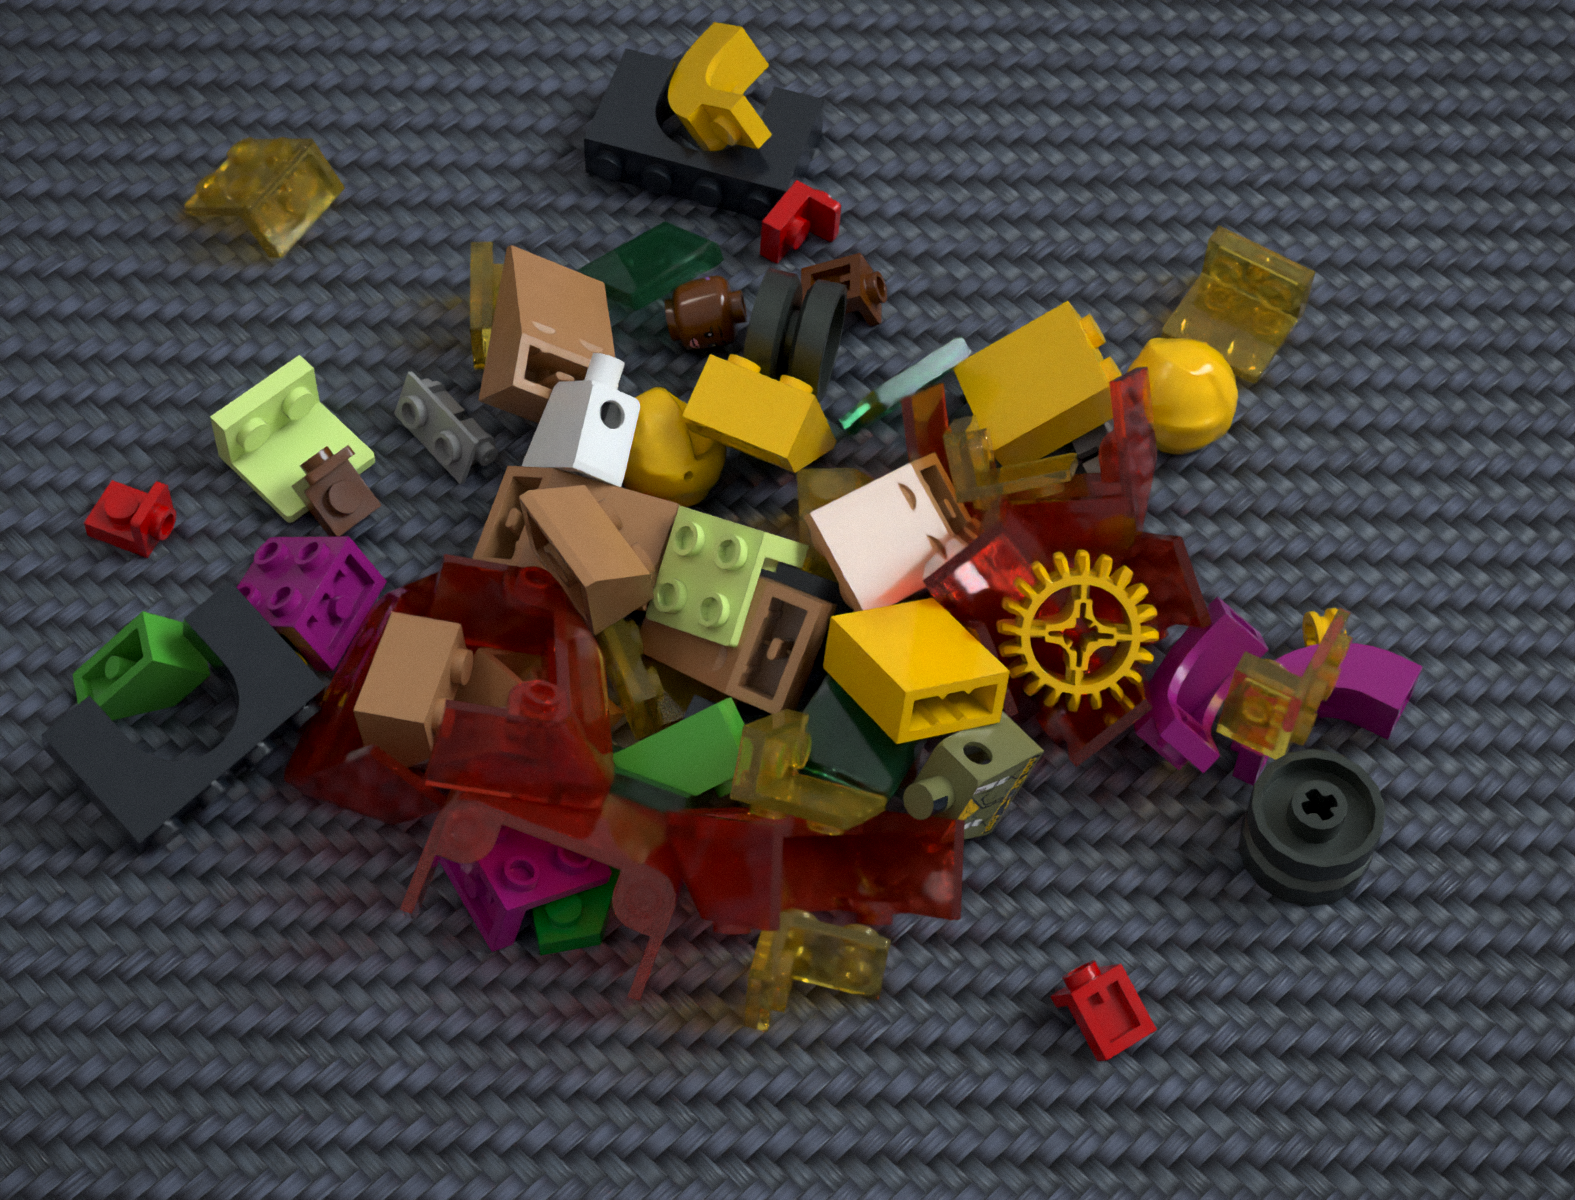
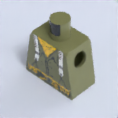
(962, 788)

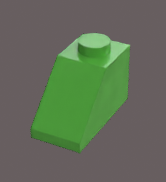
(142, 668)
(691, 753)

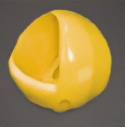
(1190, 393)
(667, 456)

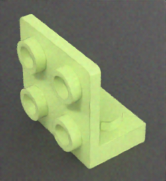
(278, 429)
(713, 574)

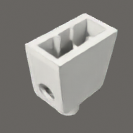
(587, 425)

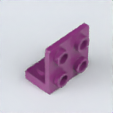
(313, 593)
(516, 878)

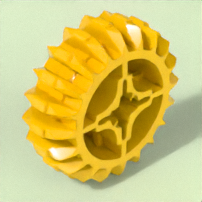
(1106, 633)

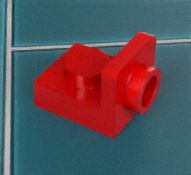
(796, 215)
(132, 517)
(1105, 1008)

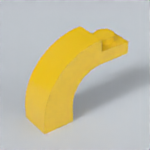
(710, 88)

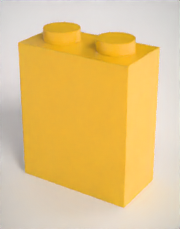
(1040, 385)
(915, 670)

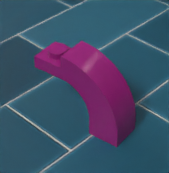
(1194, 685)
(1368, 693)

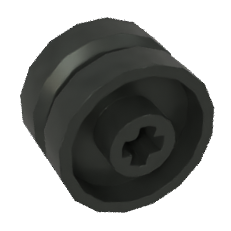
(795, 333)
(1311, 827)

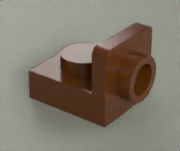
(864, 287)
(335, 491)

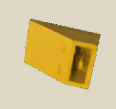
(758, 414)

